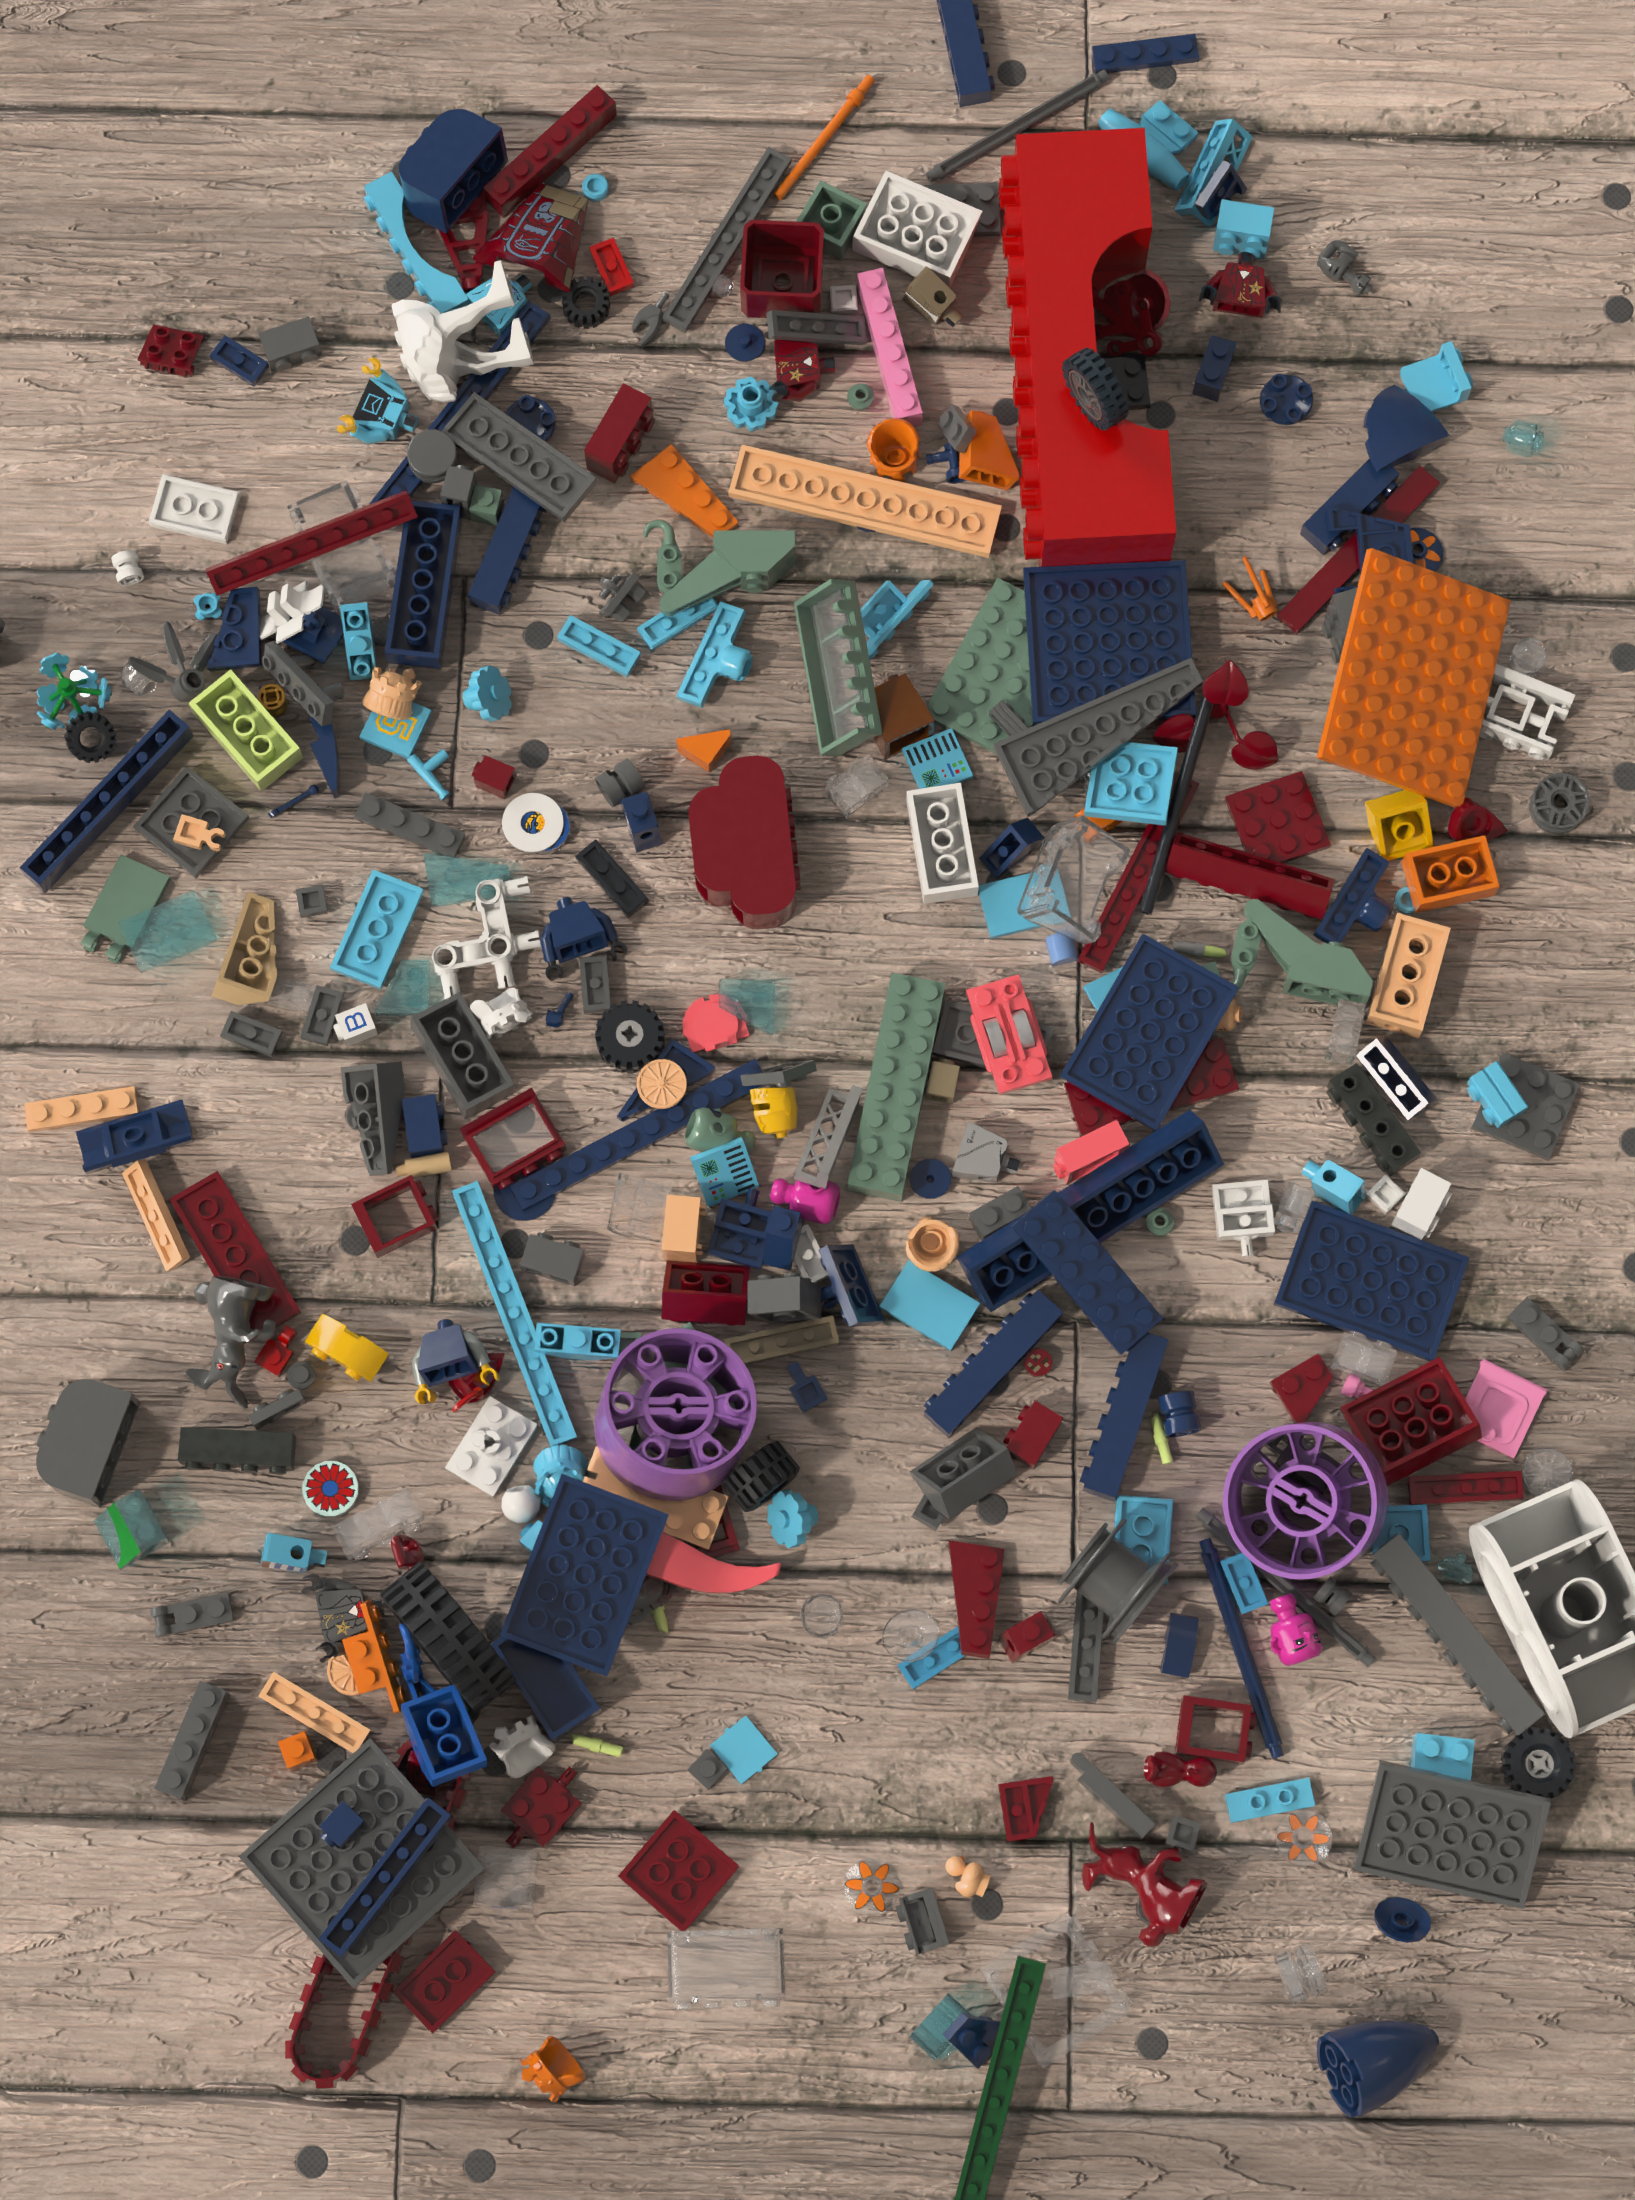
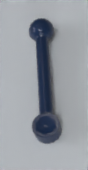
(312, 790)

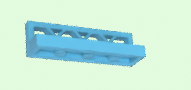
(1217, 145)

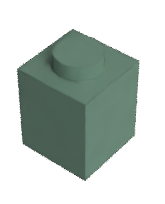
(486, 505)

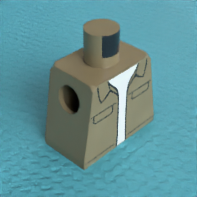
(932, 298)

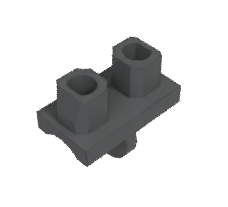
(628, 587)

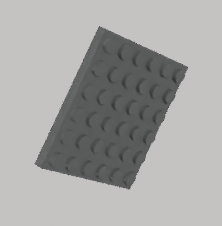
(318, 1880)

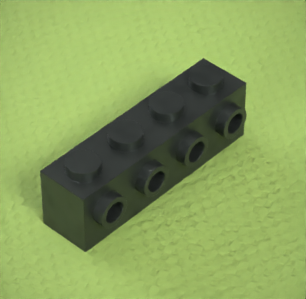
(1373, 1120)

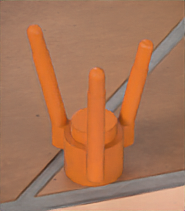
(1264, 605)

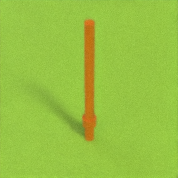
(854, 100)

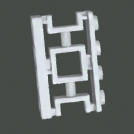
(1524, 691)

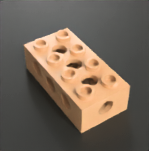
(1424, 967)

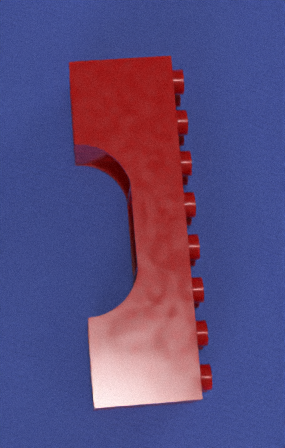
(1073, 222)

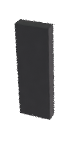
(611, 878)

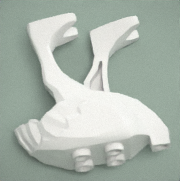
(431, 345)

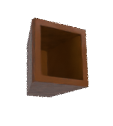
(901, 715)

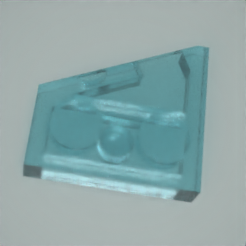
(407, 991)
(749, 1001)

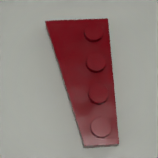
(976, 1589)

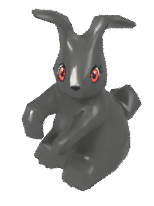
(230, 1306)

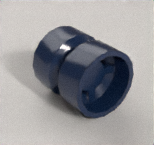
(1179, 1412)

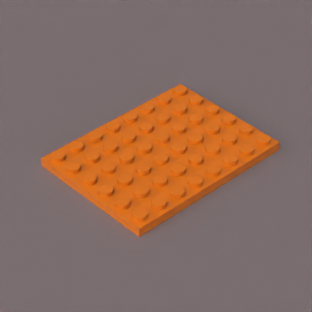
(1413, 678)

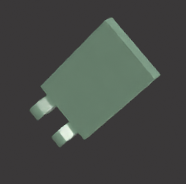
(126, 893)

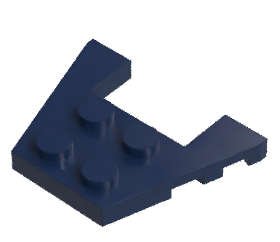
(1373, 533)

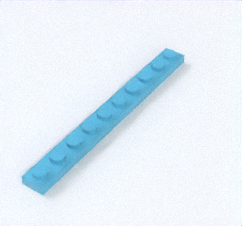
(514, 1314)

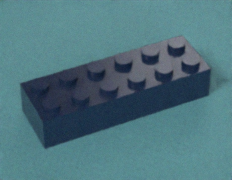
(424, 586)

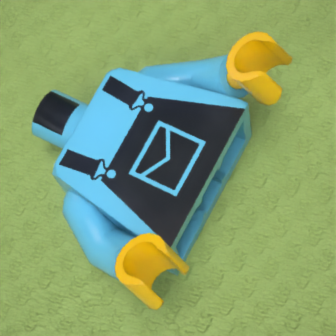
(380, 409)

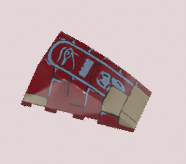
(541, 235)

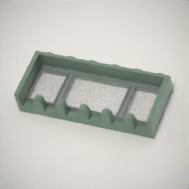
(837, 667)

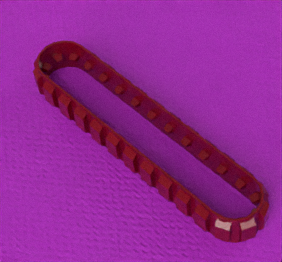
(383, 1990)

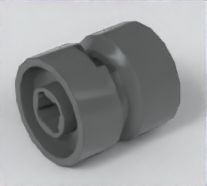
(620, 782)

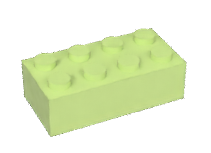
(246, 730)

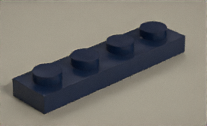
(1145, 53)

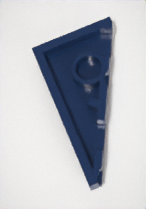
(692, 1065)

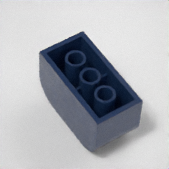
(451, 166)

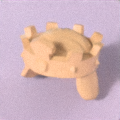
(392, 693)
(932, 1244)

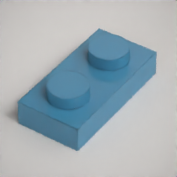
(1244, 1582)

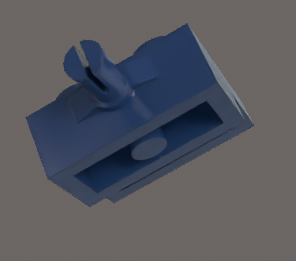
(740, 1232)

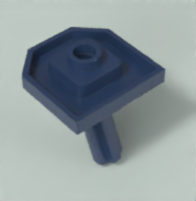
(319, 635)

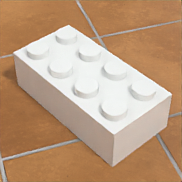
(942, 843)

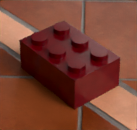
(619, 433)

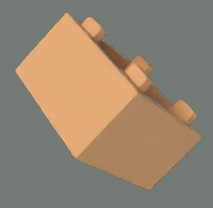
(682, 1228)

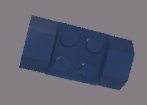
(134, 1137)

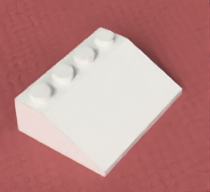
(916, 229)

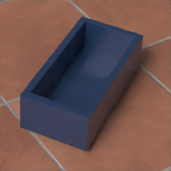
(549, 1687)

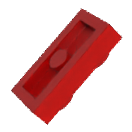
(611, 266)

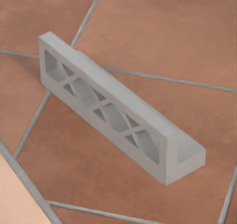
(837, 1137)

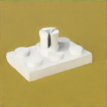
(491, 1446)

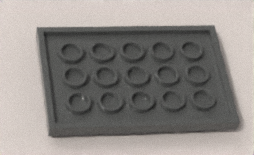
(1452, 1834)

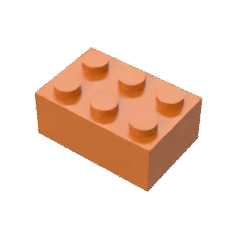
(1450, 874)

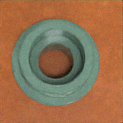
(860, 404)
(1153, 1227)

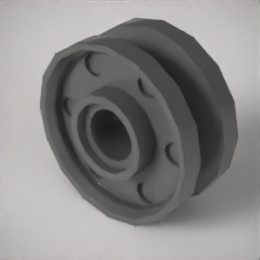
(1568, 790)

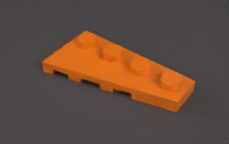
(680, 487)

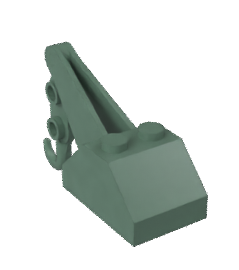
(739, 559)
(1311, 969)

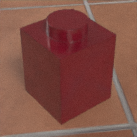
(494, 776)

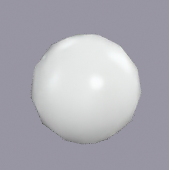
(520, 1504)

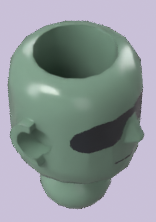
(712, 1128)

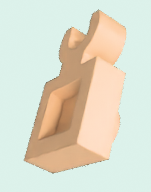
(195, 832)

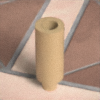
(425, 1165)

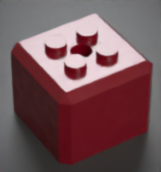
(780, 251)

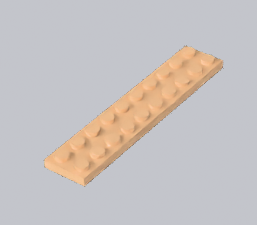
(865, 501)

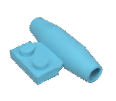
(1164, 135)

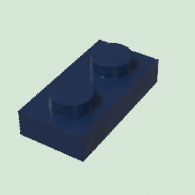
(239, 360)

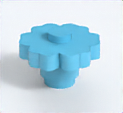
(750, 404)
(488, 694)
(791, 1518)

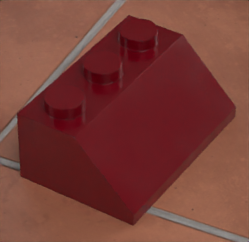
(705, 1293)

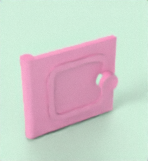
(1503, 1406)

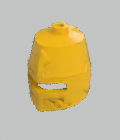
(775, 1110)

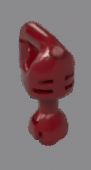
(406, 1551)

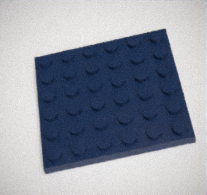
(1103, 630)

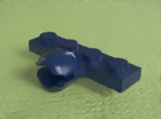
(1357, 901)

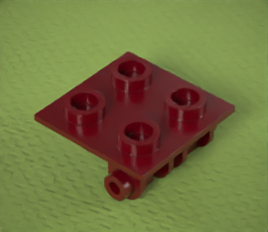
(170, 349)

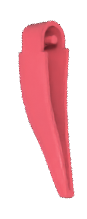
(693, 1570)

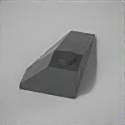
(377, 1103)

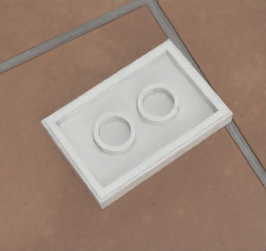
(194, 509)

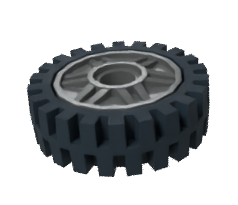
(1095, 389)

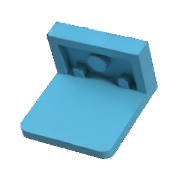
(1438, 379)

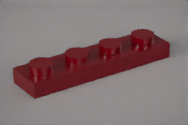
(1465, 1488)

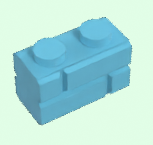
(1496, 1095)

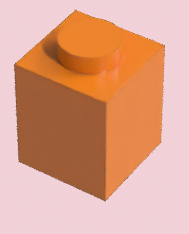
(297, 1751)

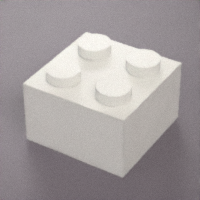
(1419, 1208)

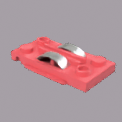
(1008, 1034)

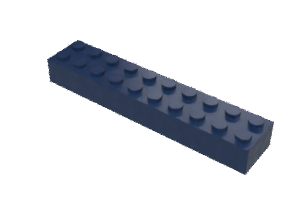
(1103, 1201)

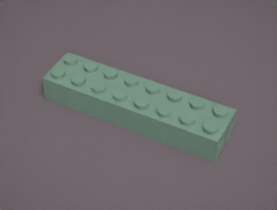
(896, 1087)

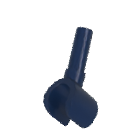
(555, 1018)

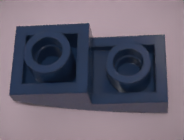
(1179, 1645)

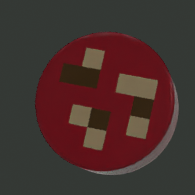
(1038, 1362)

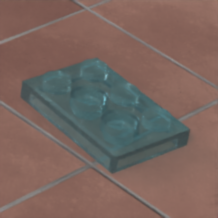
(167, 931)

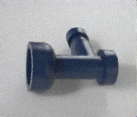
(950, 455)

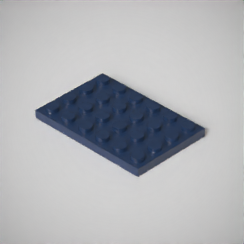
(1149, 1032)
(1371, 1281)
(584, 1575)

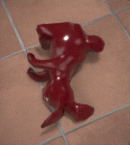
(1161, 1899)

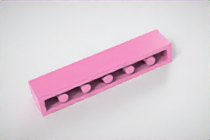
(889, 346)

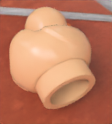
(973, 1878)

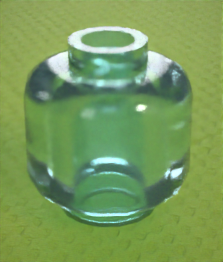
(1523, 438)

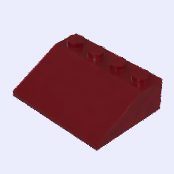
(1413, 1420)

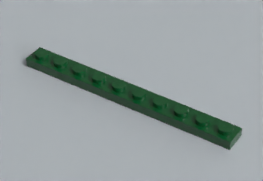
(1001, 2079)

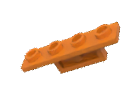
(371, 1660)

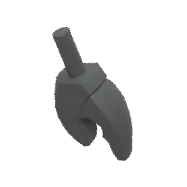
(651, 316)

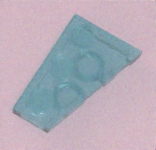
(456, 879)

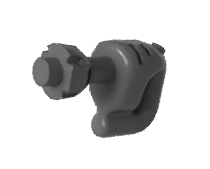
(1339, 268)

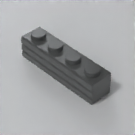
(1006, 719)

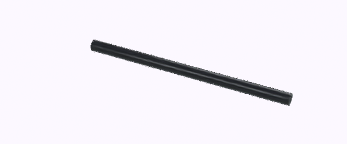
(1176, 807)

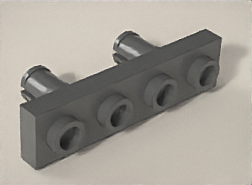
(291, 675)

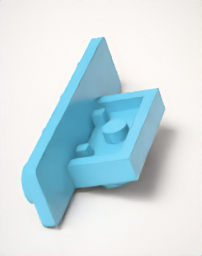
(887, 610)

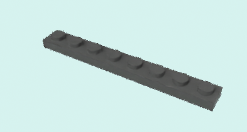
(726, 239)

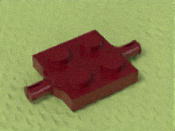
(541, 1807)

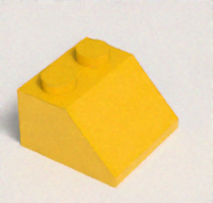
(1399, 824)

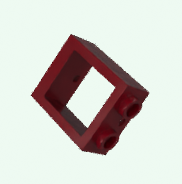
(363, 1205)
(1184, 1729)

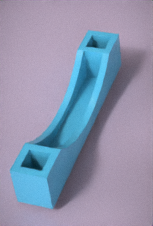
(389, 203)

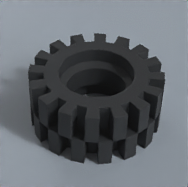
(591, 316)
(90, 753)

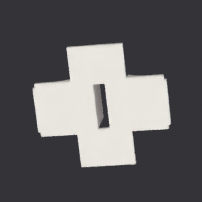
(292, 603)

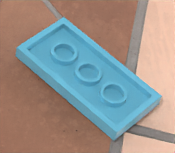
(377, 929)

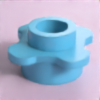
(207, 599)

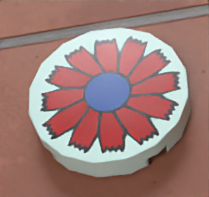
(330, 1489)

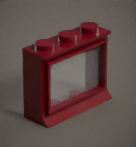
(513, 1140)

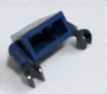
(576, 932)

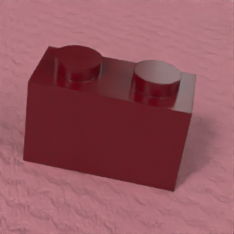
(1033, 1434)

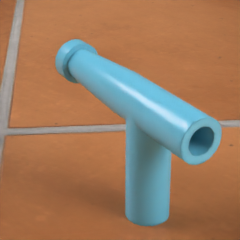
(425, 771)

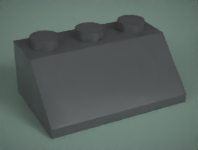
(964, 1472)

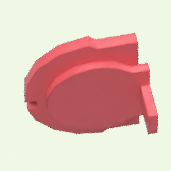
(711, 1027)

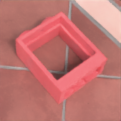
(1089, 1152)

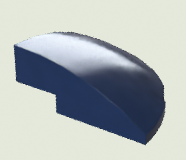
(1400, 428)

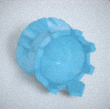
(554, 1462)

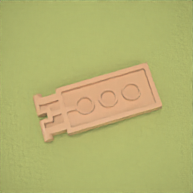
(688, 1520)

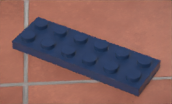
(1086, 1272)

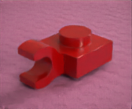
(276, 1355)

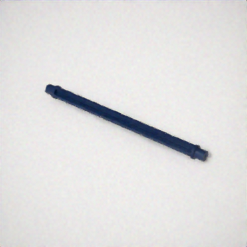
(1241, 1648)

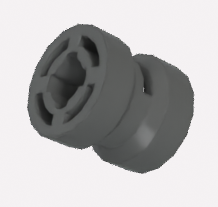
(1337, 1601)

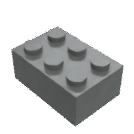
(1337, 621)

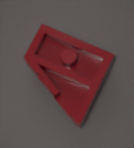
(1302, 1387)
(1023, 1806)

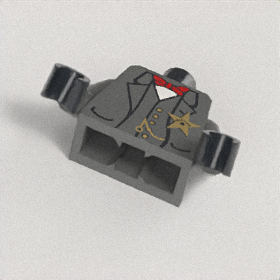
(338, 1611)

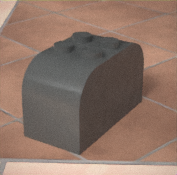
(85, 1439)

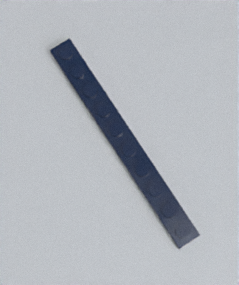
(533, 321)
(631, 1138)

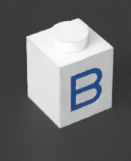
(355, 1025)

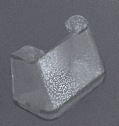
(1071, 878)

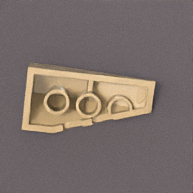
(250, 959)

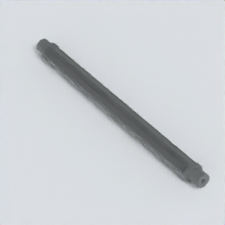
(1016, 126)
(1286, 1587)

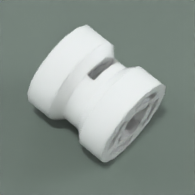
(127, 567)

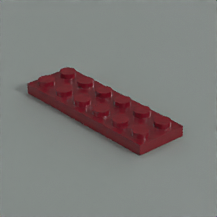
(1208, 1080)
(232, 1246)

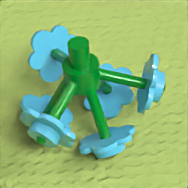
(80, 681)

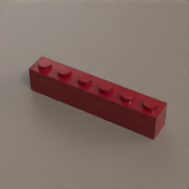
(550, 151)
(1249, 875)

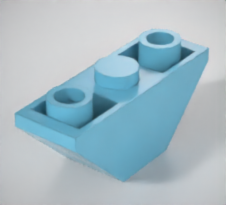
(358, 640)
(577, 1342)

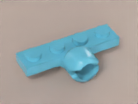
(716, 656)

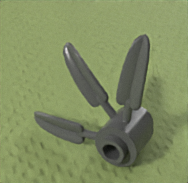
(190, 681)

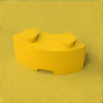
(355, 1353)

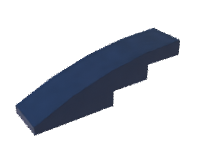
(327, 756)

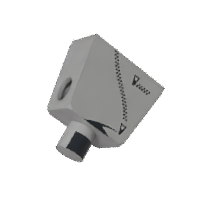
(983, 1156)

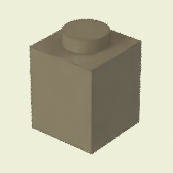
(942, 1081)

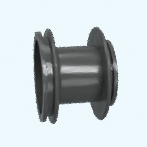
(1115, 1579)

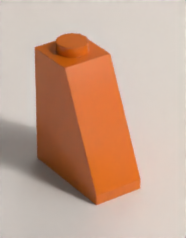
(988, 455)

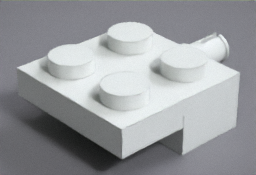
(1243, 1212)

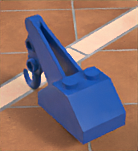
(437, 1723)

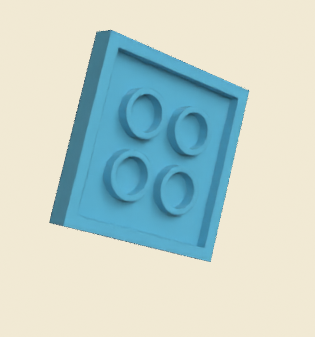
(1133, 784)

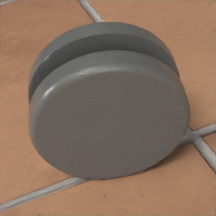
(431, 454)

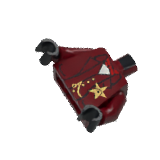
(1241, 289)
(798, 369)

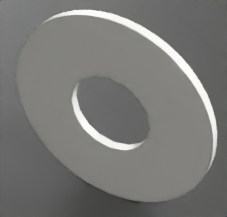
(528, 803)

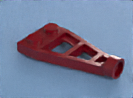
(470, 274)

